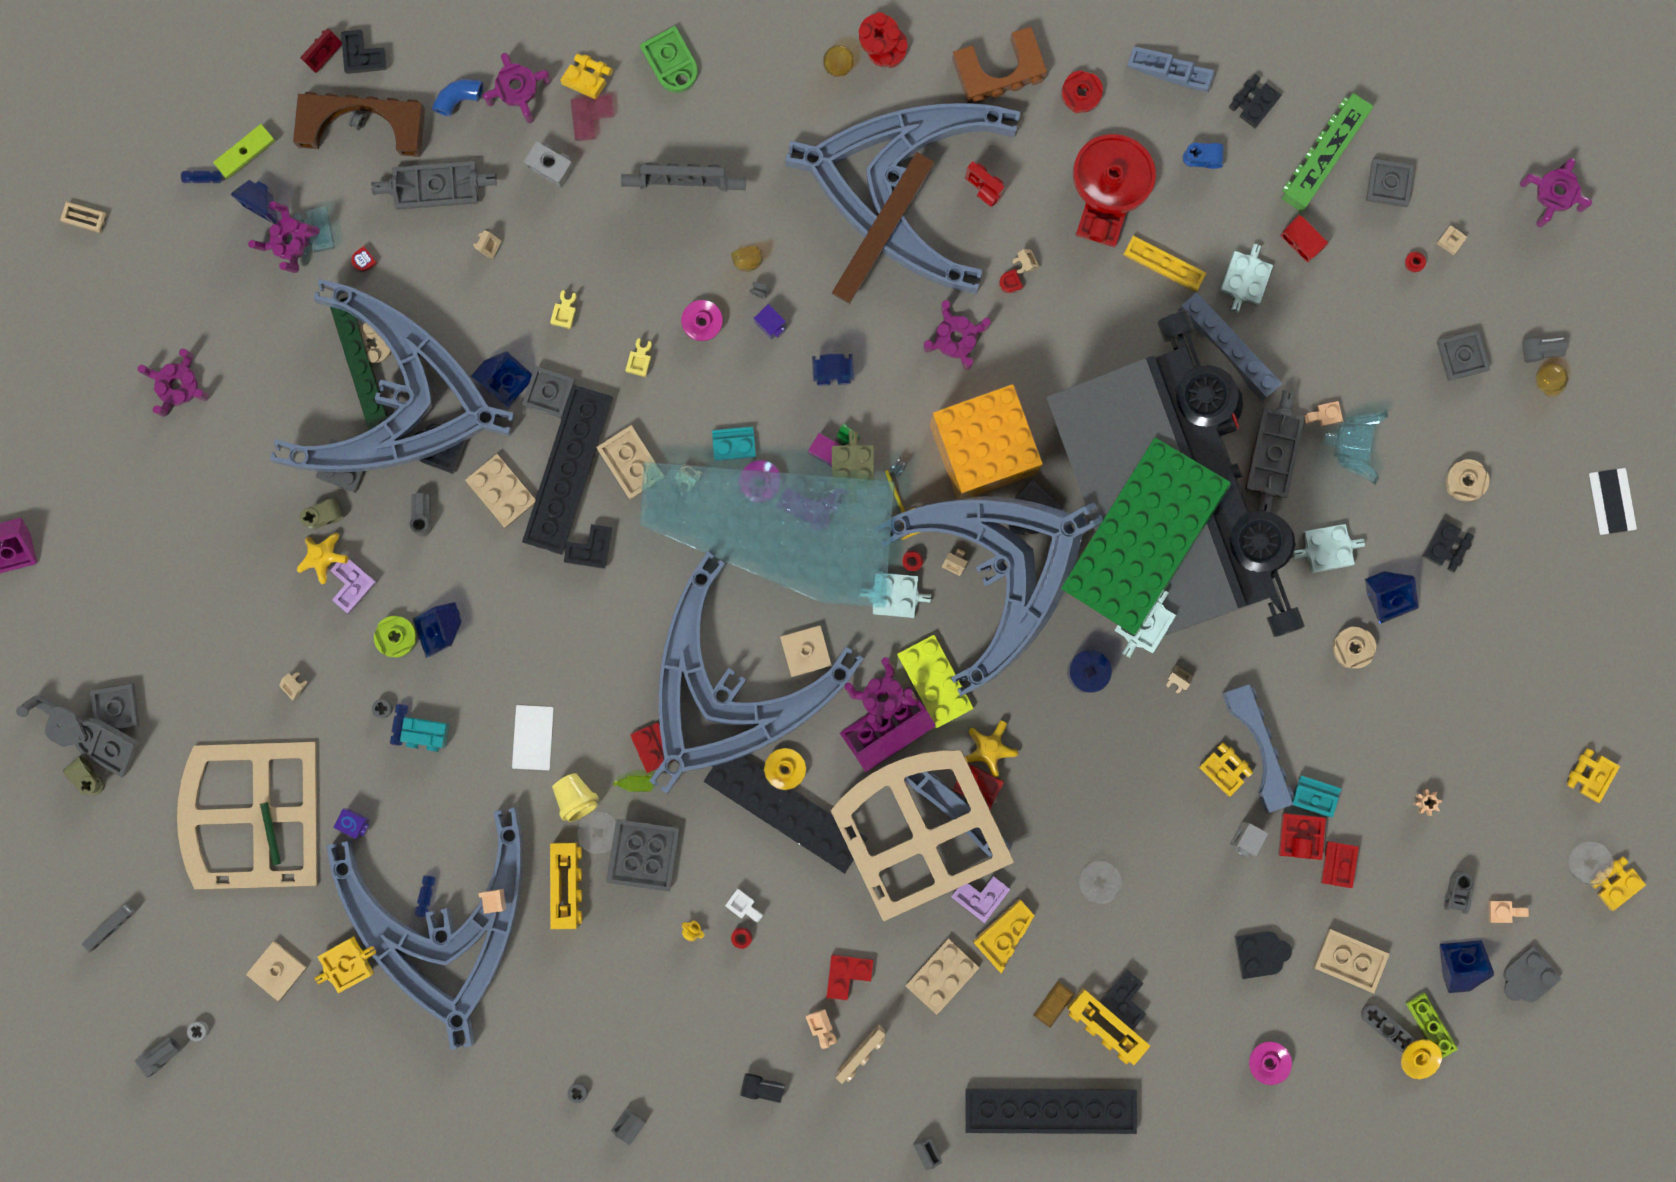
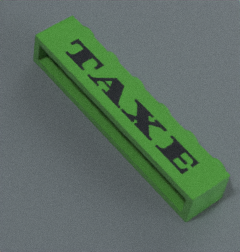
(1327, 152)

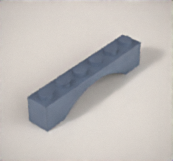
(1249, 366)
(1273, 789)
(949, 802)

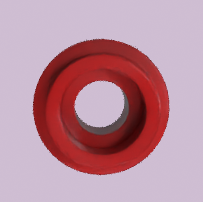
(1413, 267)
(905, 561)
(734, 938)

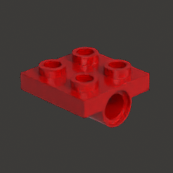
(990, 187)
(1100, 226)
(1302, 836)

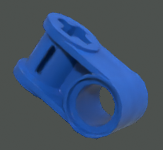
(1207, 155)

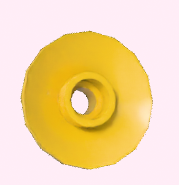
(789, 759)
(1426, 1063)

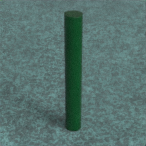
(270, 833)

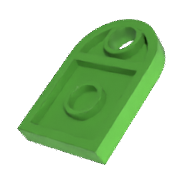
(670, 59)

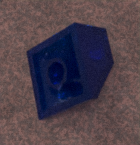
(256, 199)
(503, 377)
(1391, 594)
(438, 628)
(1464, 965)

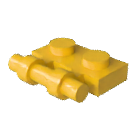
(583, 81)
(1221, 774)
(1598, 779)
(1621, 888)

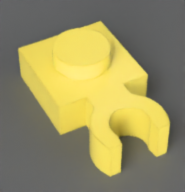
(563, 313)
(639, 362)

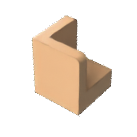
(493, 901)

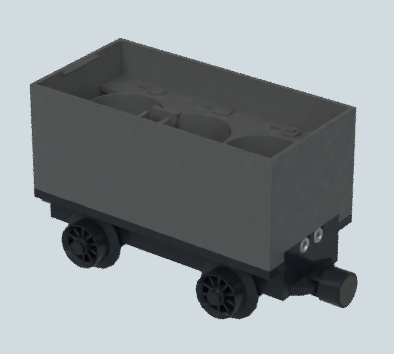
(1190, 408)

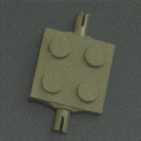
(853, 459)

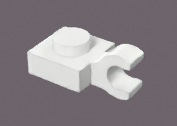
(741, 905)

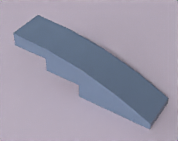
(1170, 69)

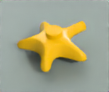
(321, 556)
(990, 748)

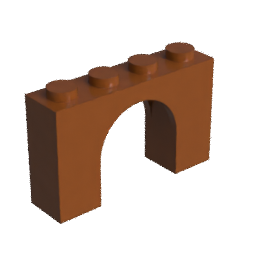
(979, 85)

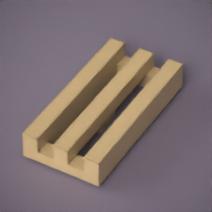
(100, 222)

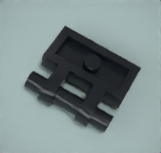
(1259, 106)
(1441, 543)

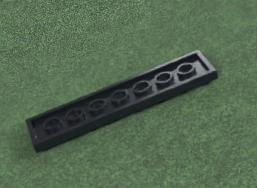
(567, 469)
(783, 810)
(1051, 1111)

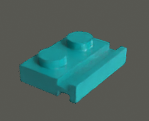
(733, 443)
(1316, 796)

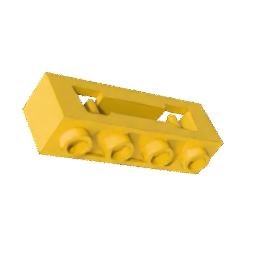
(574, 894)
(1134, 1050)

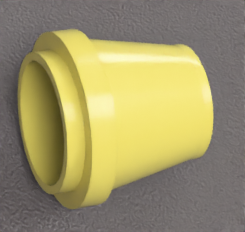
(574, 798)

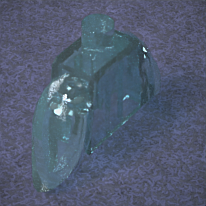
(1355, 442)

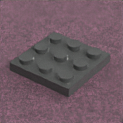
(642, 855)

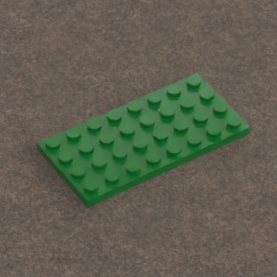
(1145, 536)

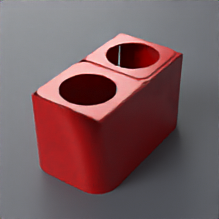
(1304, 238)

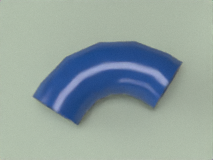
(456, 92)

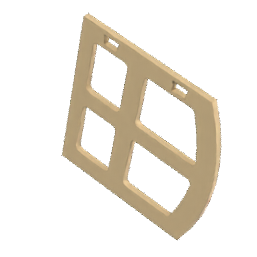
(190, 817)
(924, 839)

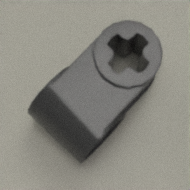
(1459, 894)

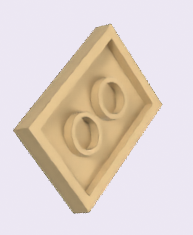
(625, 458)
(501, 491)
(1351, 961)
(942, 976)
(861, 1054)

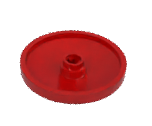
(1114, 173)

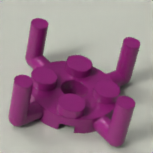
(521, 96)
(1553, 201)
(278, 238)
(956, 324)
(164, 380)
(878, 687)

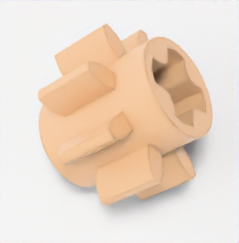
(1434, 802)

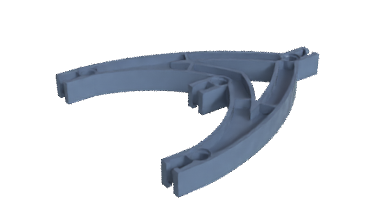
(911, 131)
(383, 444)
(1026, 605)
(684, 656)
(392, 937)

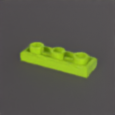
(234, 160)
(1425, 1015)

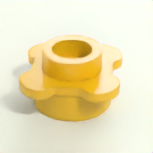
(692, 931)

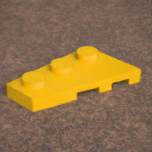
(1003, 935)

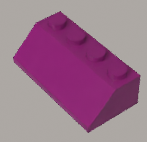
(15, 546)
(896, 732)

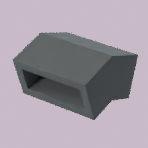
(628, 1126)
(924, 1156)

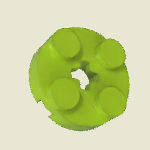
(384, 632)

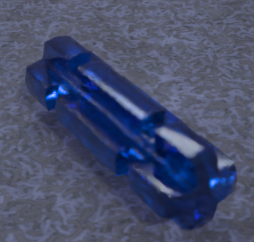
(201, 177)
(397, 725)
(425, 895)

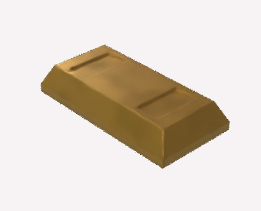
(1054, 1004)

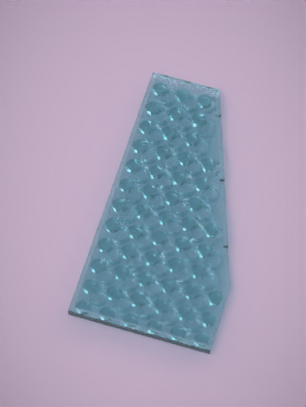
(791, 528)

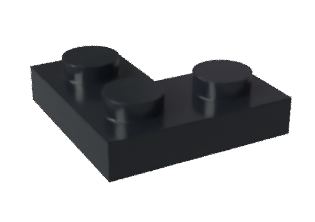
(358, 59)
(593, 554)
(1119, 999)

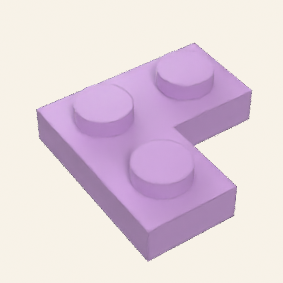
(356, 585)
(981, 903)

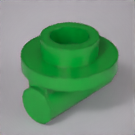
(843, 434)

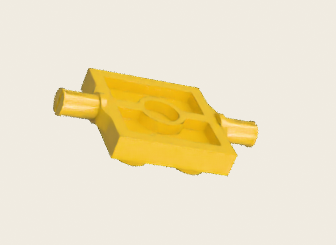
(345, 965)

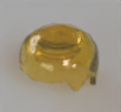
(838, 61)
(747, 258)
(1552, 379)

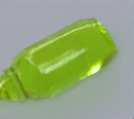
(635, 783)

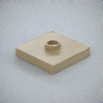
(805, 651)
(276, 971)

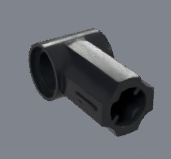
(757, 1087)

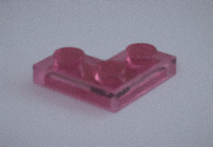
(585, 111)

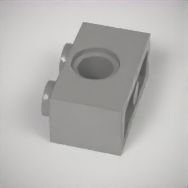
(556, 173)
(1248, 839)

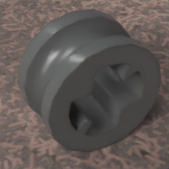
(357, 119)
(759, 290)
(898, 466)
(385, 703)
(584, 1093)

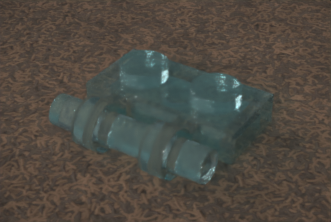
(319, 218)

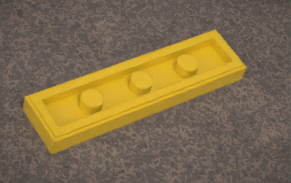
(1164, 264)

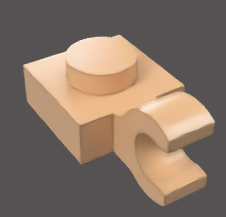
(1326, 414)
(1503, 911)
(820, 1026)

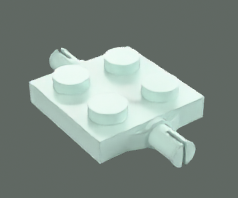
(1246, 278)
(1328, 548)
(901, 596)
(1151, 631)

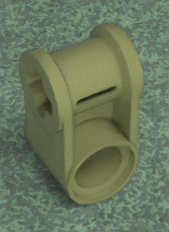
(324, 512)
(81, 774)

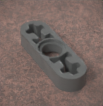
(109, 927)
(1379, 1029)

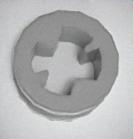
(204, 1029)

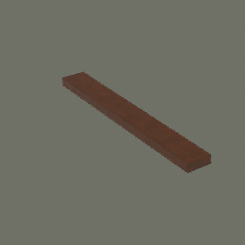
(883, 228)

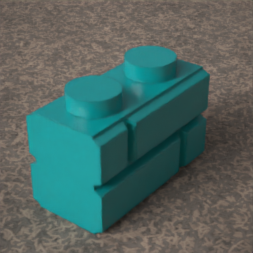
(424, 732)

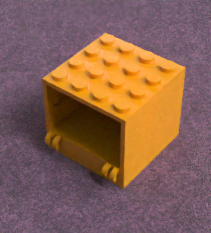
(985, 443)

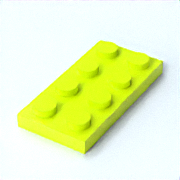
(932, 680)

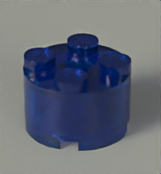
(833, 368)
(1100, 666)

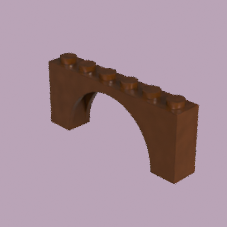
(317, 112)

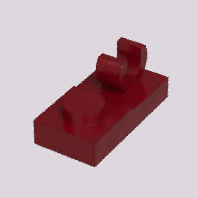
(321, 50)

